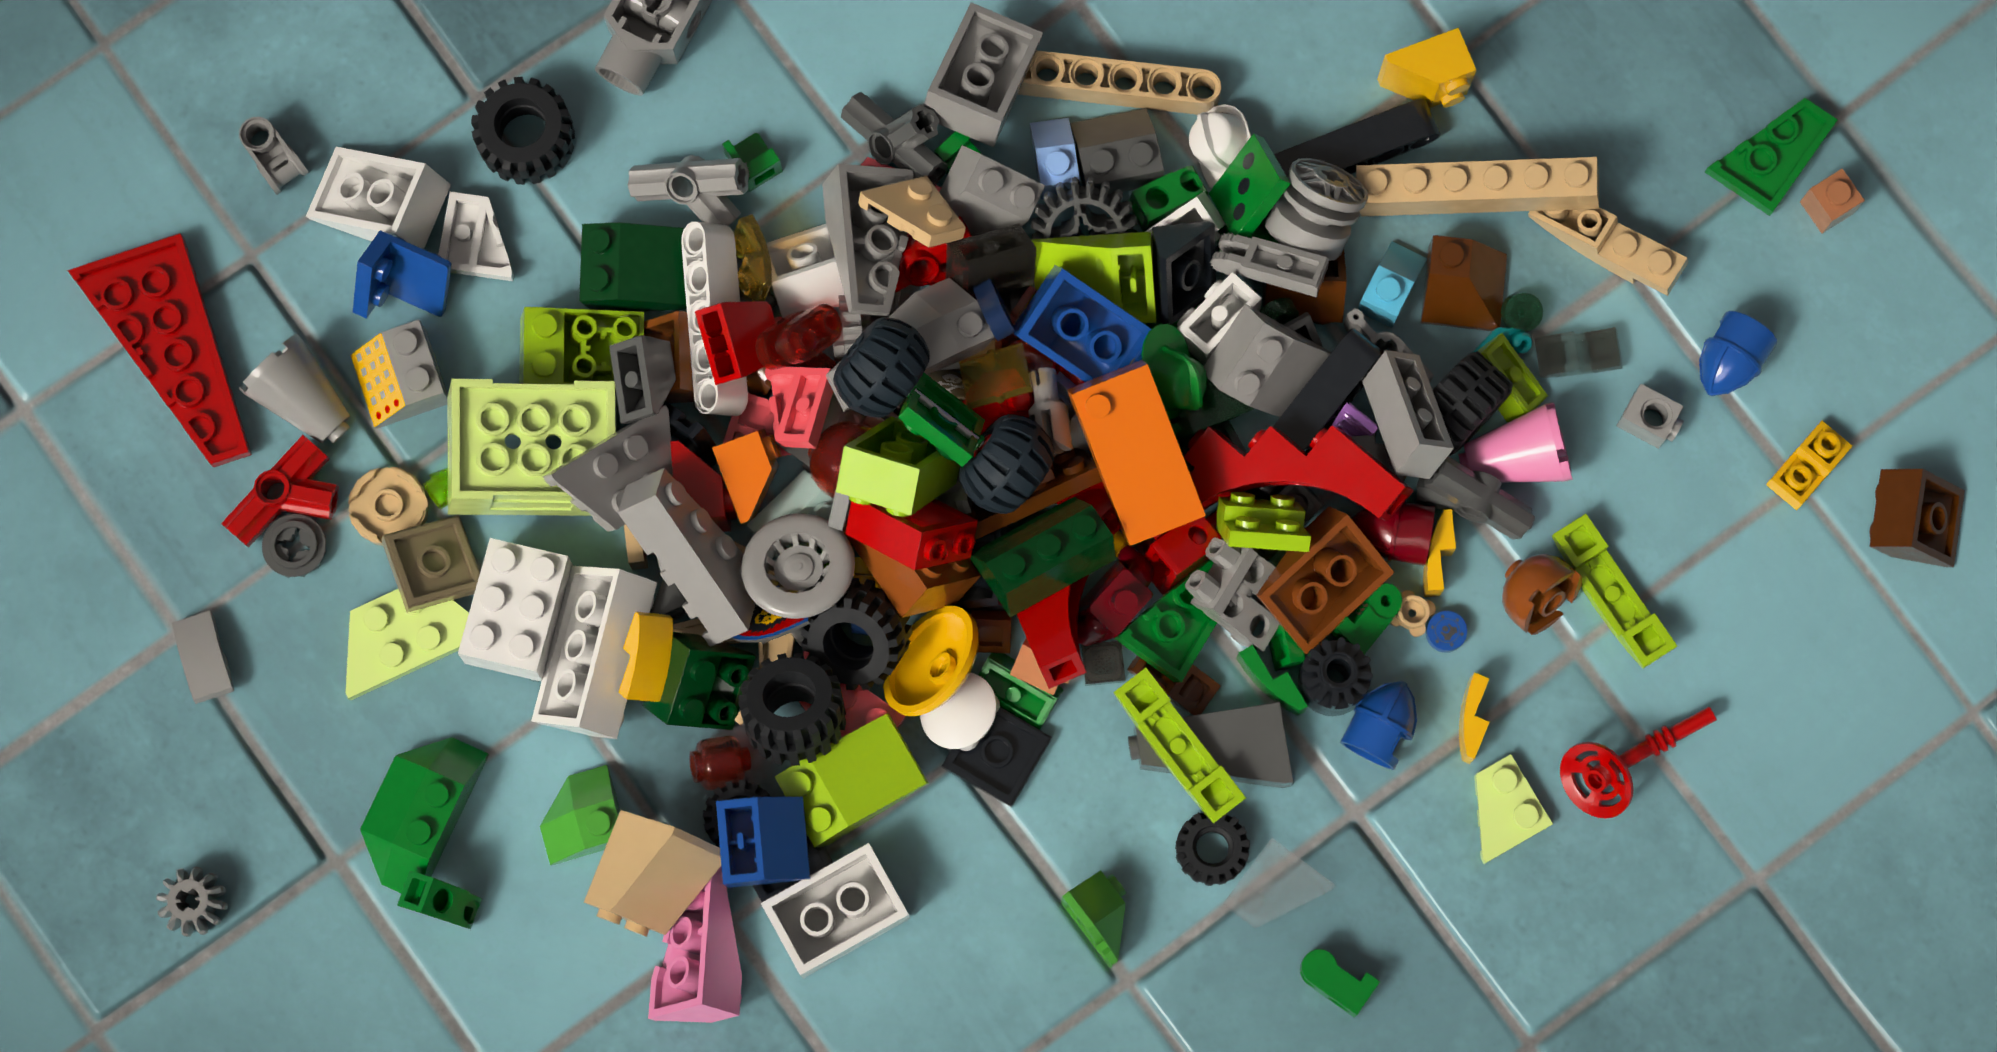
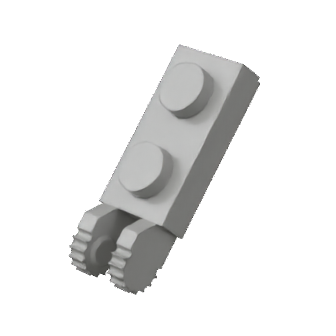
(1271, 263)

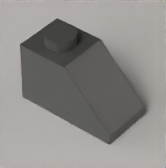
(642, 376)

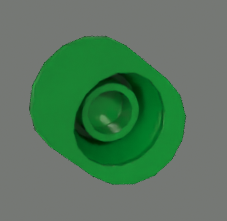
(1176, 374)

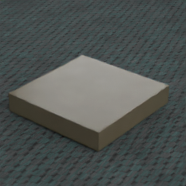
(432, 563)

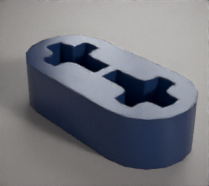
(994, 309)

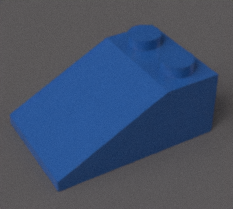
(1080, 327)

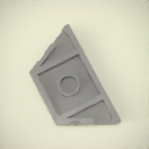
(602, 472)

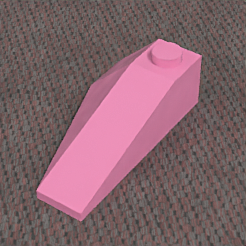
(701, 963)

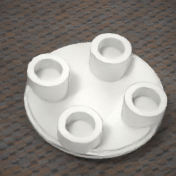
(964, 717)

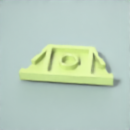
(393, 643)

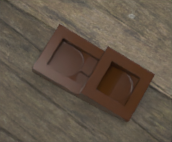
(1190, 695)

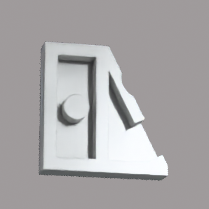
(473, 238)

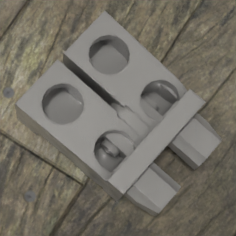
(1230, 592)

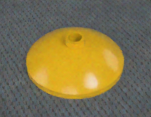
(935, 663)

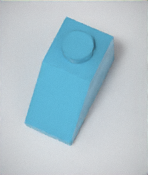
(1391, 284)

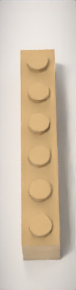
(1480, 186)

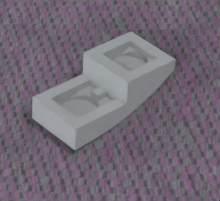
(202, 657)

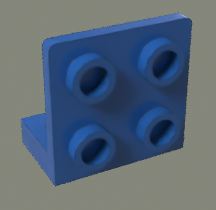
(403, 272)

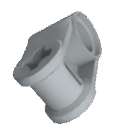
(273, 158)

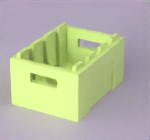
(499, 480)

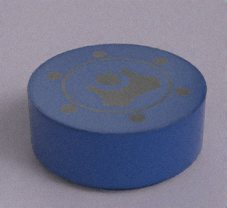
(1446, 631)

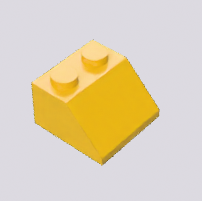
(1430, 69)

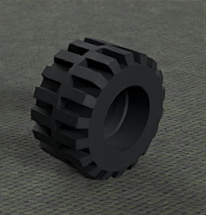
(516, 101)
(1470, 397)
(854, 662)
(787, 682)

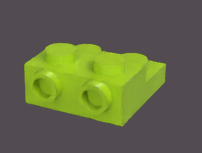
(1262, 523)

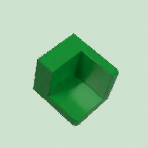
(761, 161)

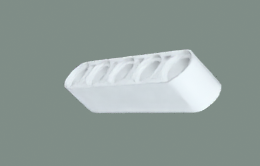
(710, 280)

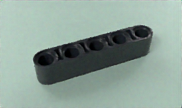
(1370, 139)
(1325, 395)

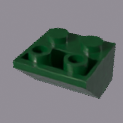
(702, 683)

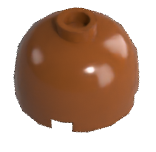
(1537, 590)

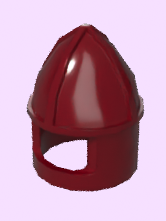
(1404, 536)

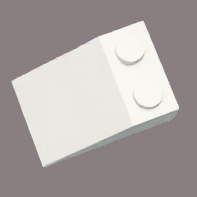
(378, 193)

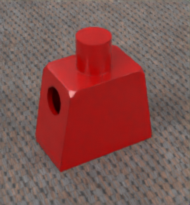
(731, 335)
(1181, 551)

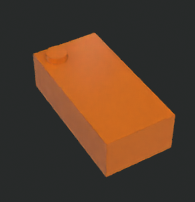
(1136, 452)

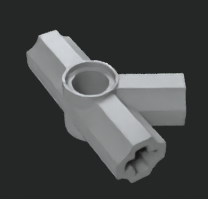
(705, 193)

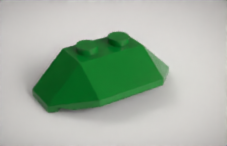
(419, 808)

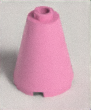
(1522, 449)

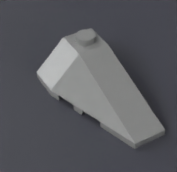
(862, 240)
(948, 323)

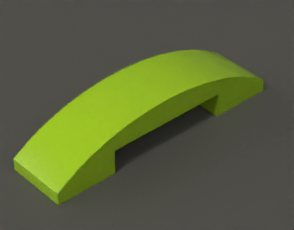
(1612, 594)
(1178, 746)

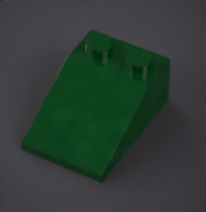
(631, 267)

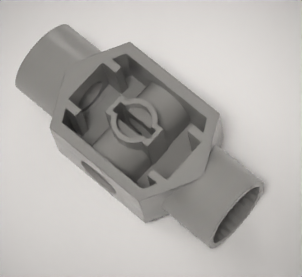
(645, 37)

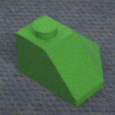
(581, 816)
(1099, 913)

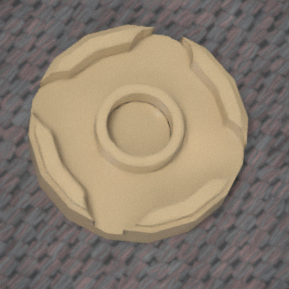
(387, 503)

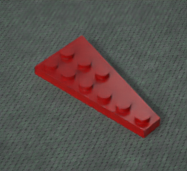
(163, 324)

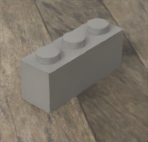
(1407, 414)

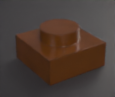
(993, 631)

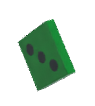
(1249, 187)

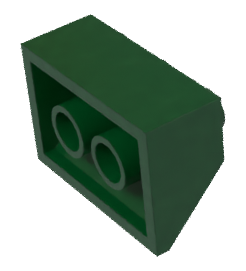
(1045, 555)

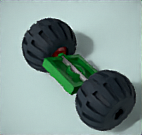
(996, 467)

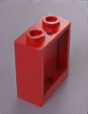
(919, 541)

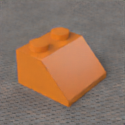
(748, 470)

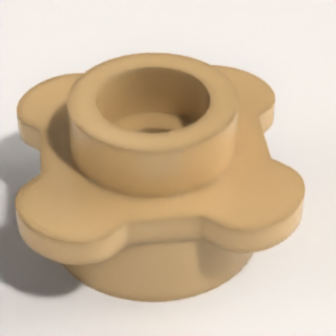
(1423, 610)

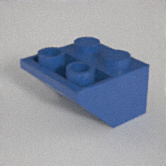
(762, 840)

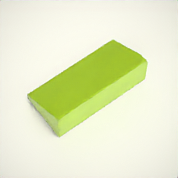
(1526, 390)

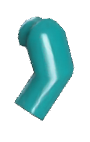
(1519, 340)

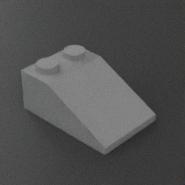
(982, 74)
(1263, 362)

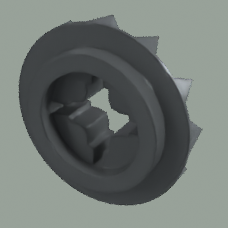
(285, 530)

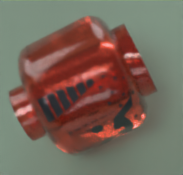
(719, 761)

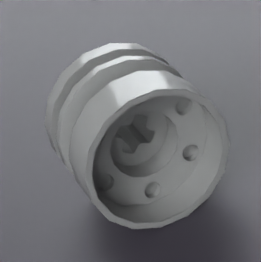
(1317, 208)

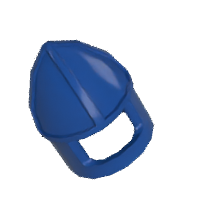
(1734, 353)
(1381, 722)

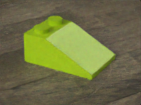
(854, 780)

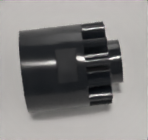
(1328, 696)

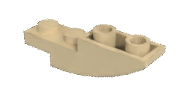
(1614, 246)

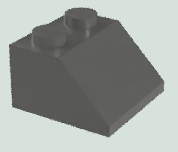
(1118, 150)

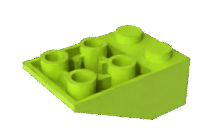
(1109, 264)
(572, 343)

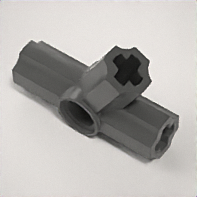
(899, 138)
(1475, 498)

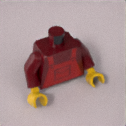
(1116, 595)

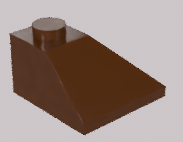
(1463, 284)

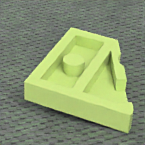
(1506, 808)

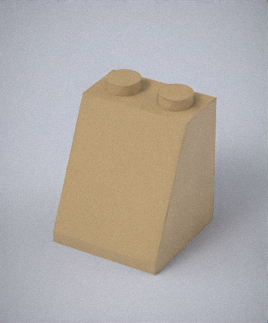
(650, 874)

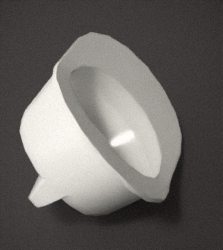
(1218, 139)

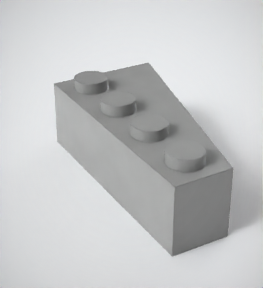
(690, 553)

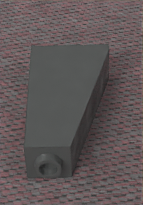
(1241, 740)

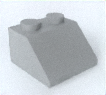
(988, 193)

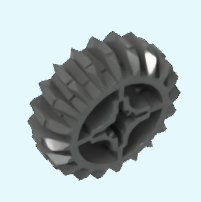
(1079, 197)

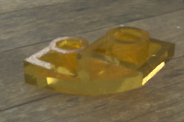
(756, 268)

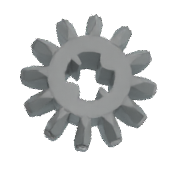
(188, 917)

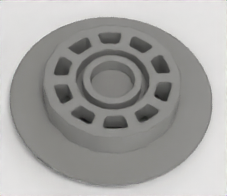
(799, 570)

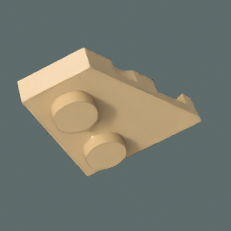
(916, 209)

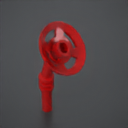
(1611, 764)

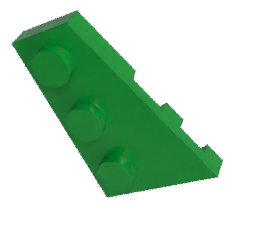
(1773, 158)
(1170, 631)

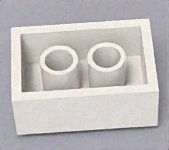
(515, 609)
(835, 910)

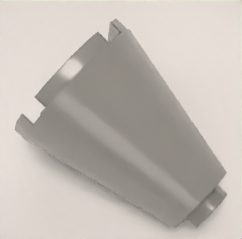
(298, 392)

